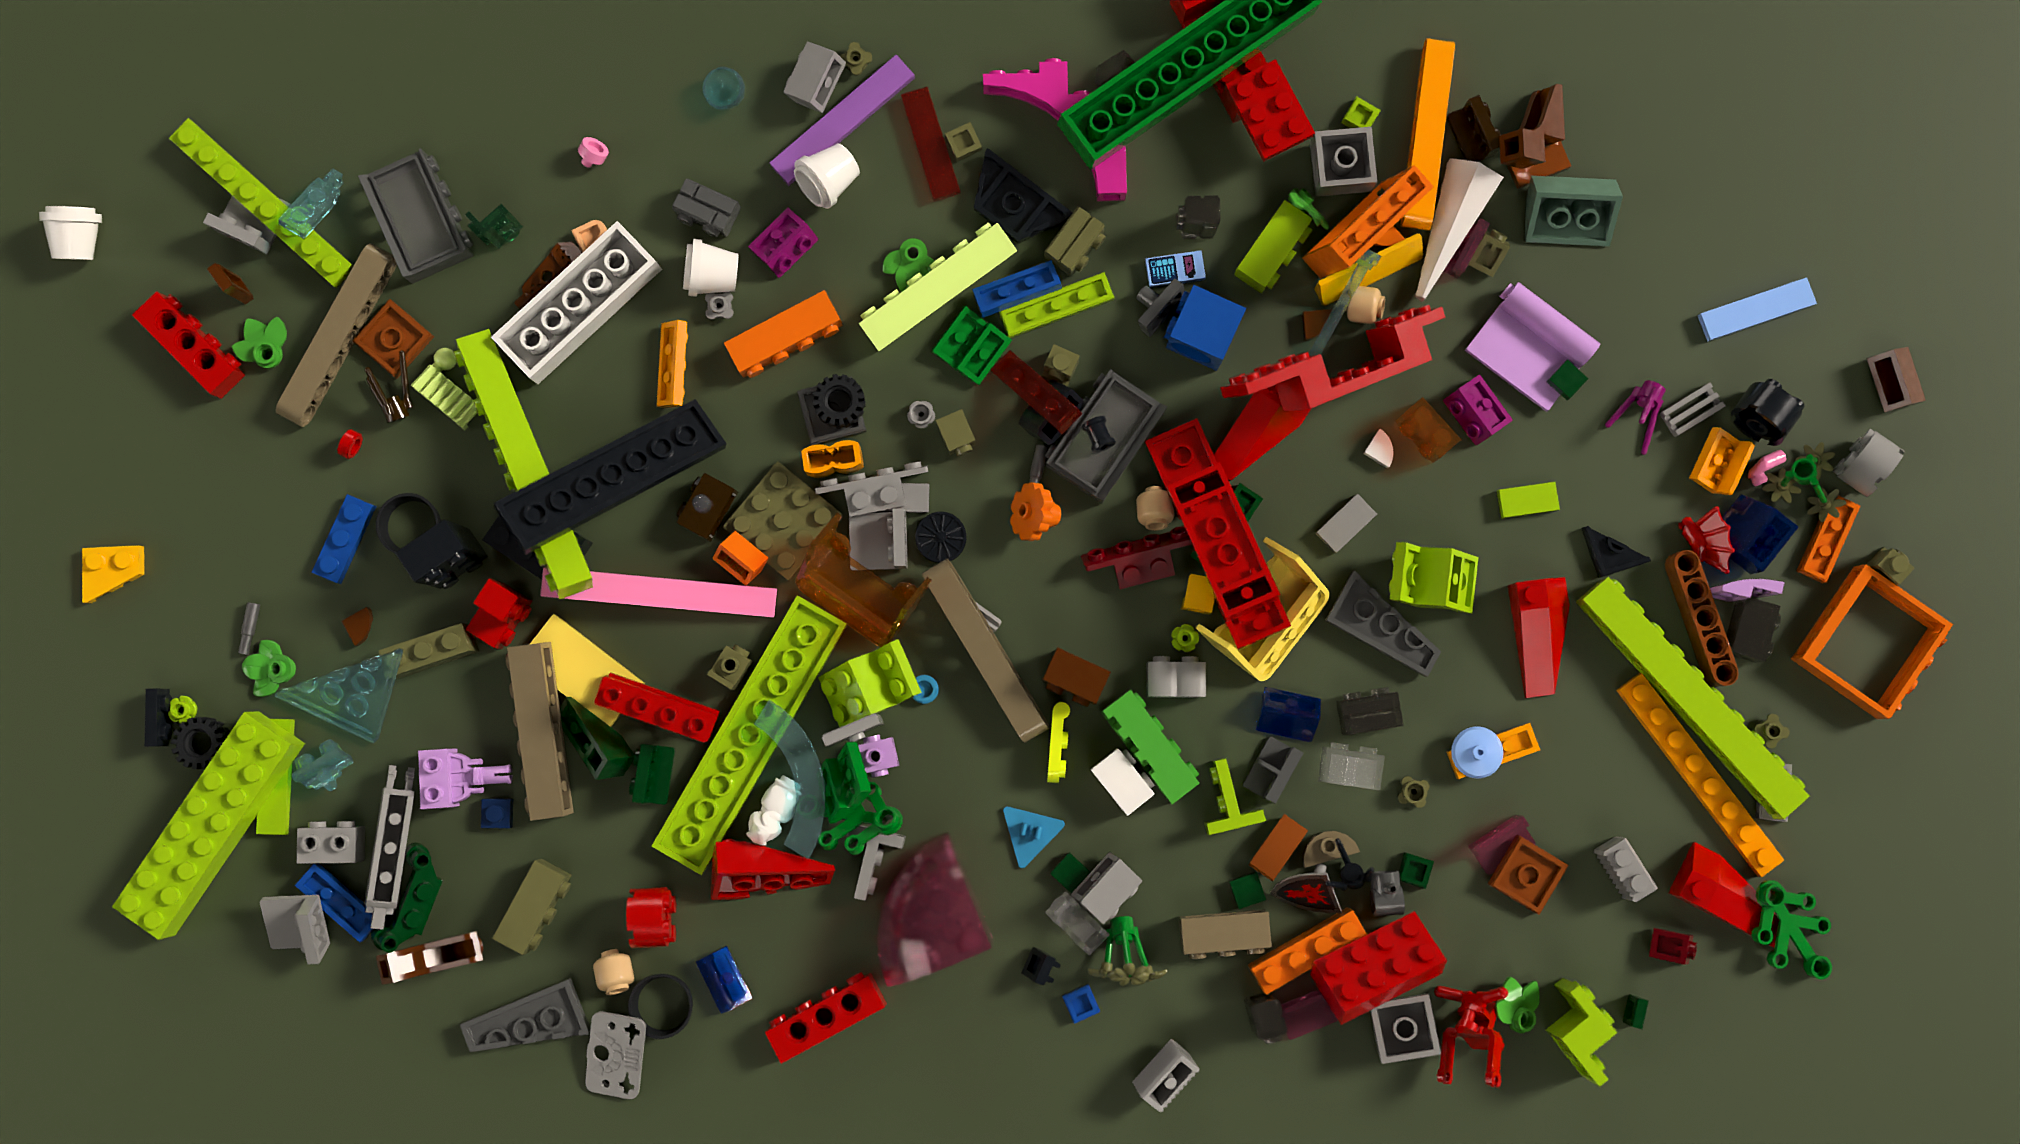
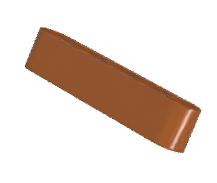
(1713, 627)

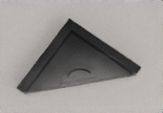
(1609, 554)

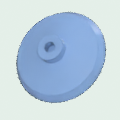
(1477, 752)

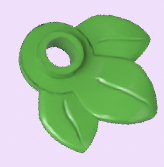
(1303, 200)
(904, 266)
(260, 340)
(265, 668)
(1519, 1005)

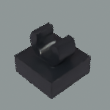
(1039, 966)

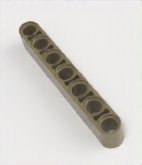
(336, 335)
(986, 651)

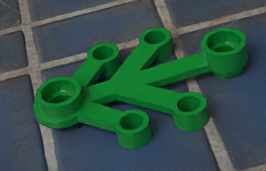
(858, 817)
(1789, 927)

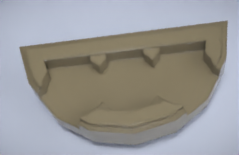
(1324, 849)

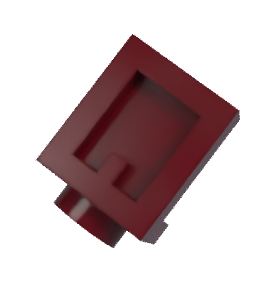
(1672, 946)

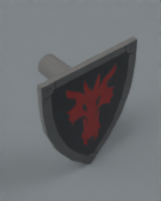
(1308, 891)

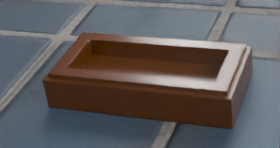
(230, 283)

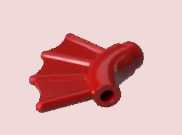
(1709, 539)

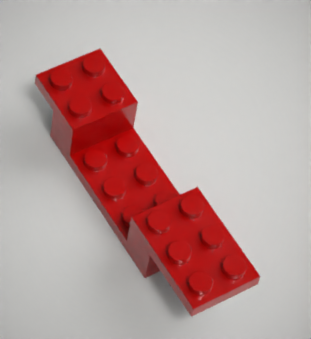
(1256, 94)
(1303, 380)
(1219, 534)

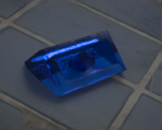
(724, 980)

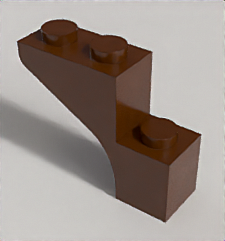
(1540, 127)
(430, 957)

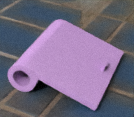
(1528, 343)

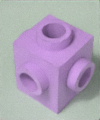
(887, 753)

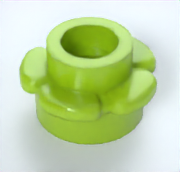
(1177, 634)
(189, 706)

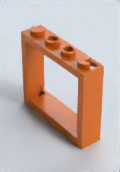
(1367, 222)
(1831, 617)

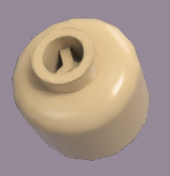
(1366, 305)
(1155, 508)
(613, 972)

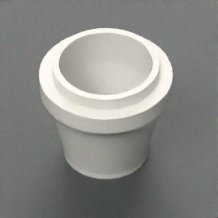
(826, 174)
(71, 231)
(709, 269)

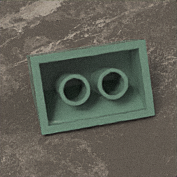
(1571, 210)

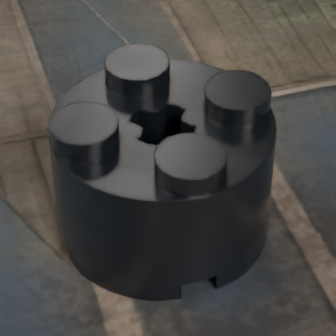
(1767, 412)

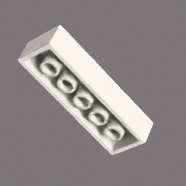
(576, 303)

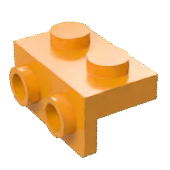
(1721, 462)

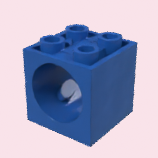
(1203, 327)

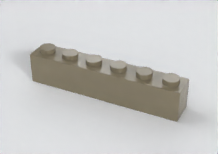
(539, 731)

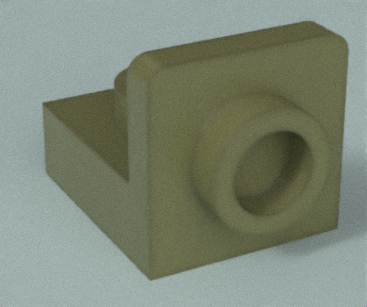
(1490, 252)

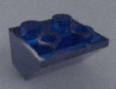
(1756, 533)

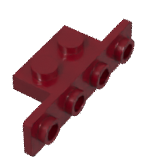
(1141, 559)

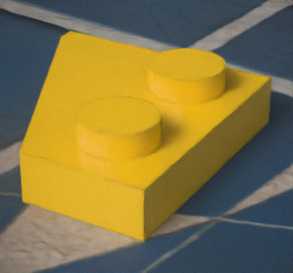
(109, 569)

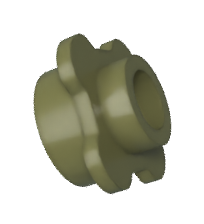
(858, 66)
(1779, 731)
(1421, 792)

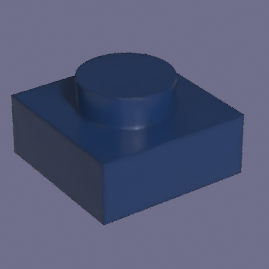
(497, 813)

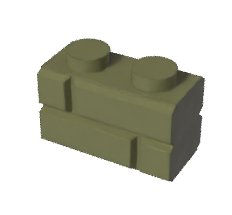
(1075, 241)

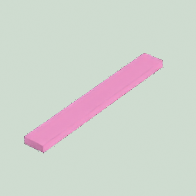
(675, 594)

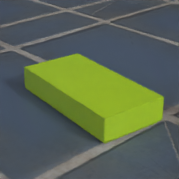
(1528, 500)

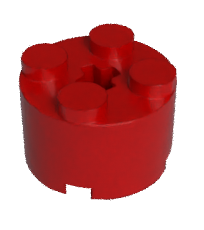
(650, 917)

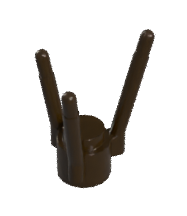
(392, 407)

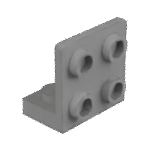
(242, 226)
(879, 540)
(296, 924)

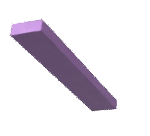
(845, 116)

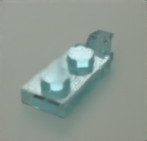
(312, 204)

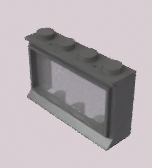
(417, 216)
(1130, 421)

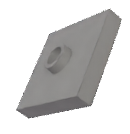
(853, 731)

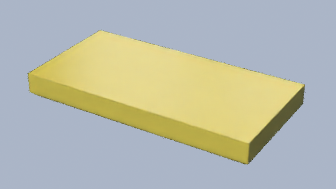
(580, 666)

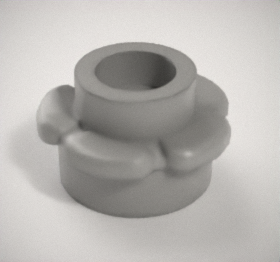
(913, 414)

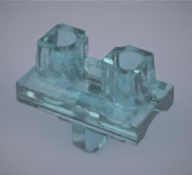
(324, 769)

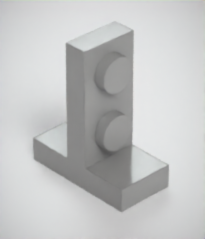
(873, 857)

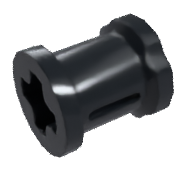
(1098, 434)

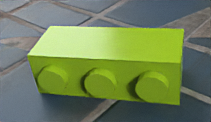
(1274, 247)

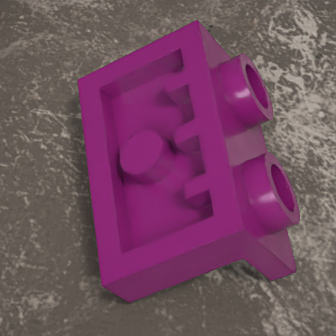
(783, 242)
(1477, 410)

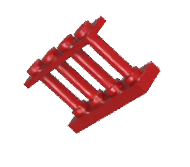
(656, 707)

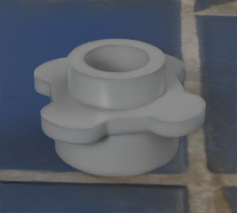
(715, 312)

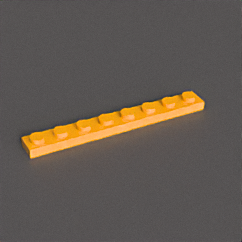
(1700, 775)

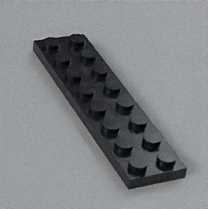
(609, 476)

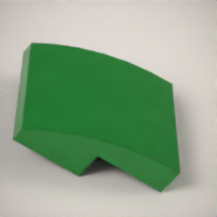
(971, 345)
(844, 782)

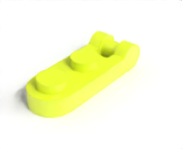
(1058, 741)

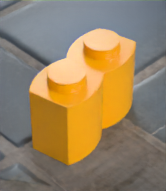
(840, 457)

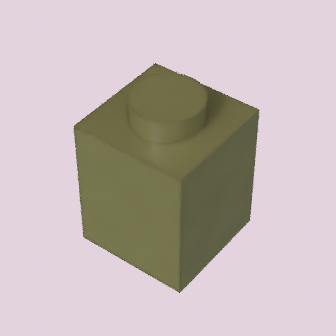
(956, 433)

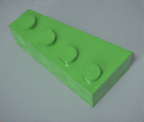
(1150, 746)

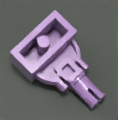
(448, 777)

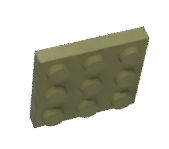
(782, 519)

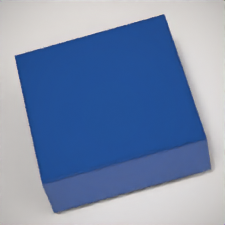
(1081, 1003)

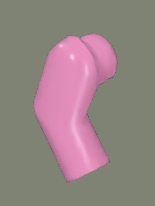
(1766, 462)

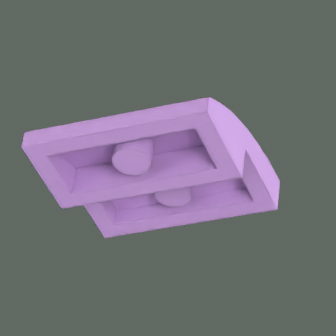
(1746, 588)

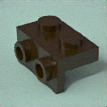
(1475, 130)

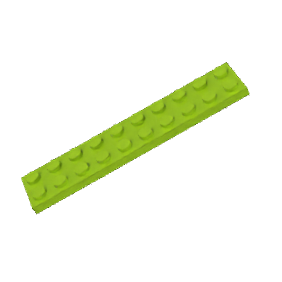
(740, 747)

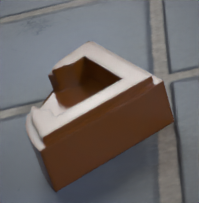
(1313, 322)
(359, 625)

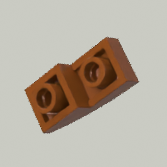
(1278, 847)

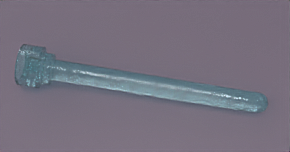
(1364, 263)

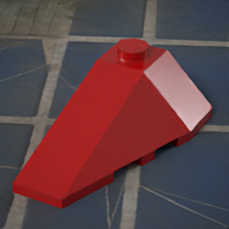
(1257, 431)
(1540, 624)
(749, 867)
(1719, 890)

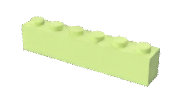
(938, 286)

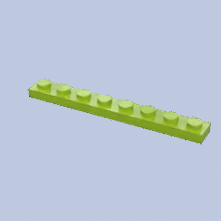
(259, 200)

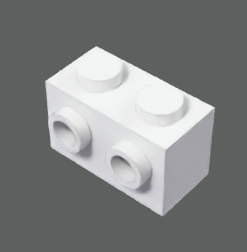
(1123, 781)

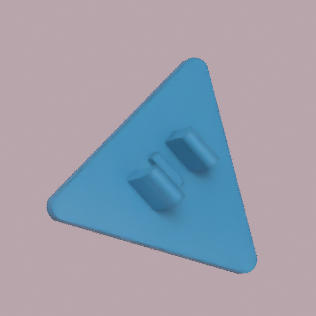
(1030, 832)

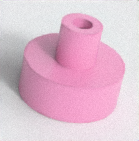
(592, 152)

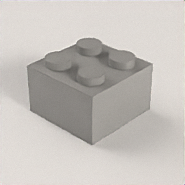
(1343, 161)
(1405, 1029)

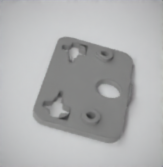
(623, 1055)

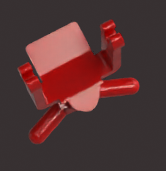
(1475, 1028)

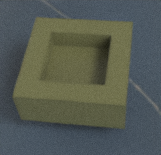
(963, 141)

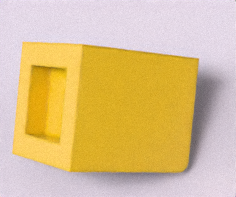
(1198, 595)

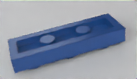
(1017, 288)
(344, 539)
(337, 901)

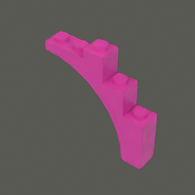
(1050, 93)

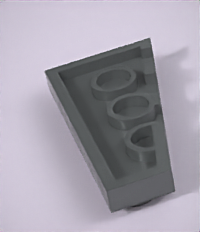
(1372, 620)
(537, 1017)

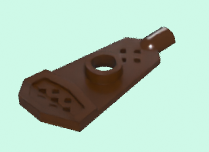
(553, 263)

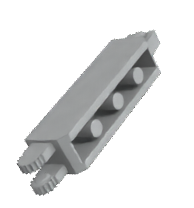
(389, 848)

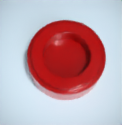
(350, 444)

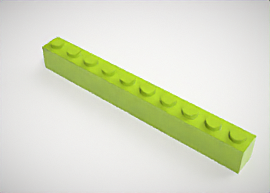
(517, 452)
(1693, 699)

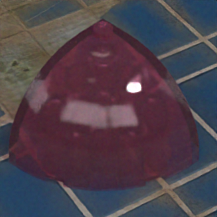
(929, 916)

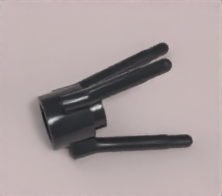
(1351, 874)

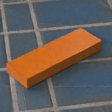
(1827, 543)

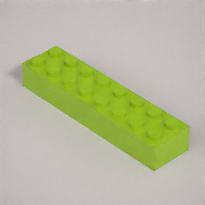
(208, 825)

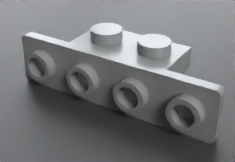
(874, 492)

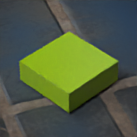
(1360, 114)

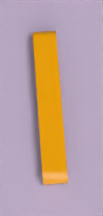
(1429, 125)

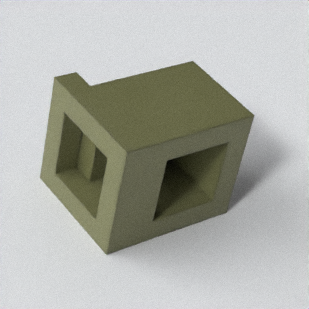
(1060, 365)
(1892, 564)
(731, 678)

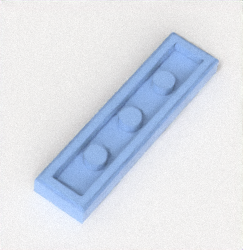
(1757, 309)

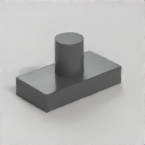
(1158, 305)

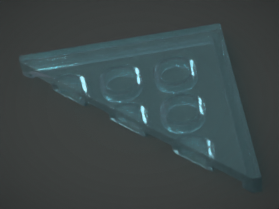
(350, 696)

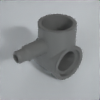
(1386, 894)

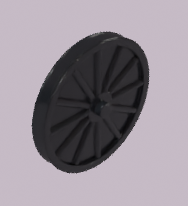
(940, 537)

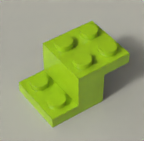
(1433, 577)
(869, 684)
(1582, 1030)

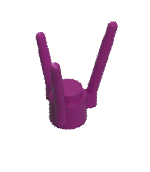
(1649, 398)

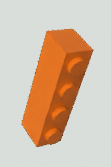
(784, 334)
(1299, 953)

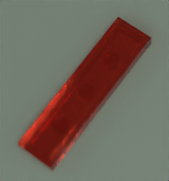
(930, 144)
(1036, 392)

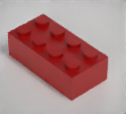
(1378, 967)

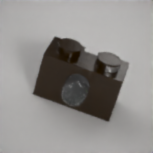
(706, 506)

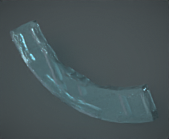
(806, 773)

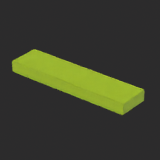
(1057, 305)
(275, 812)

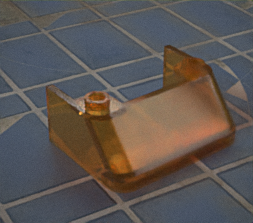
(855, 595)

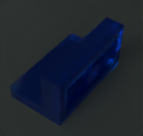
(1289, 714)

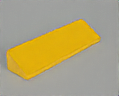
(1392, 260)

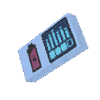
(1183, 267)

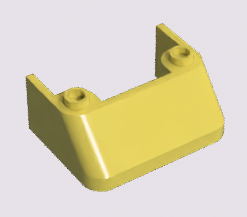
(1302, 599)

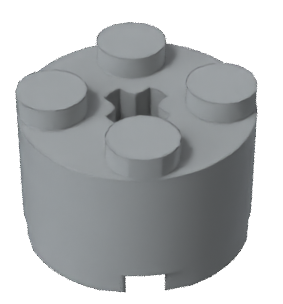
(1869, 462)

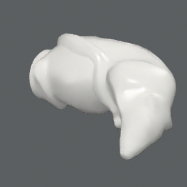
(777, 808)

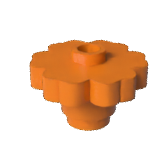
(1033, 512)

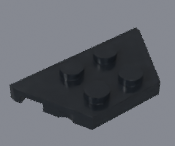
(1015, 201)

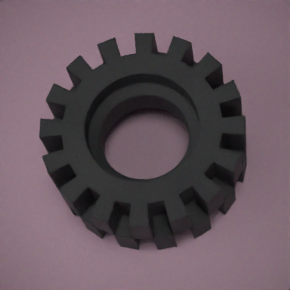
(834, 384)
(185, 737)

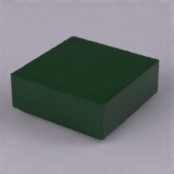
(1567, 380)
(1415, 870)
(1070, 872)
(1247, 890)
(1635, 1011)

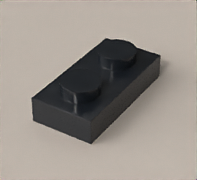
(157, 725)

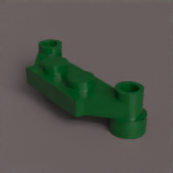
(415, 902)

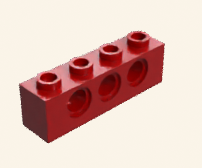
(155, 318)
(788, 1045)

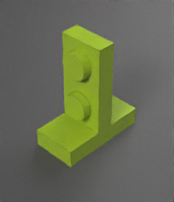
(1228, 803)

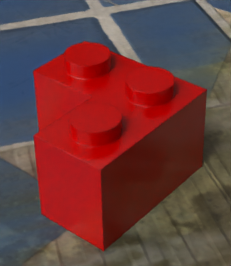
(498, 613)

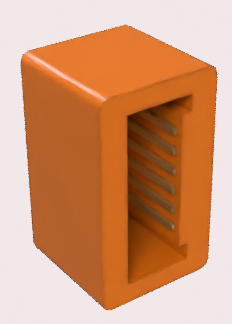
(740, 558)

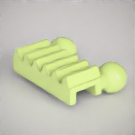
(443, 392)

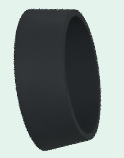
(386, 511)
(634, 1011)

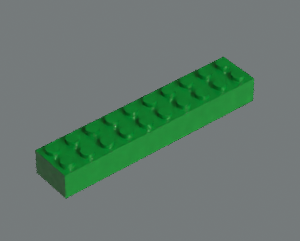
(1177, 73)

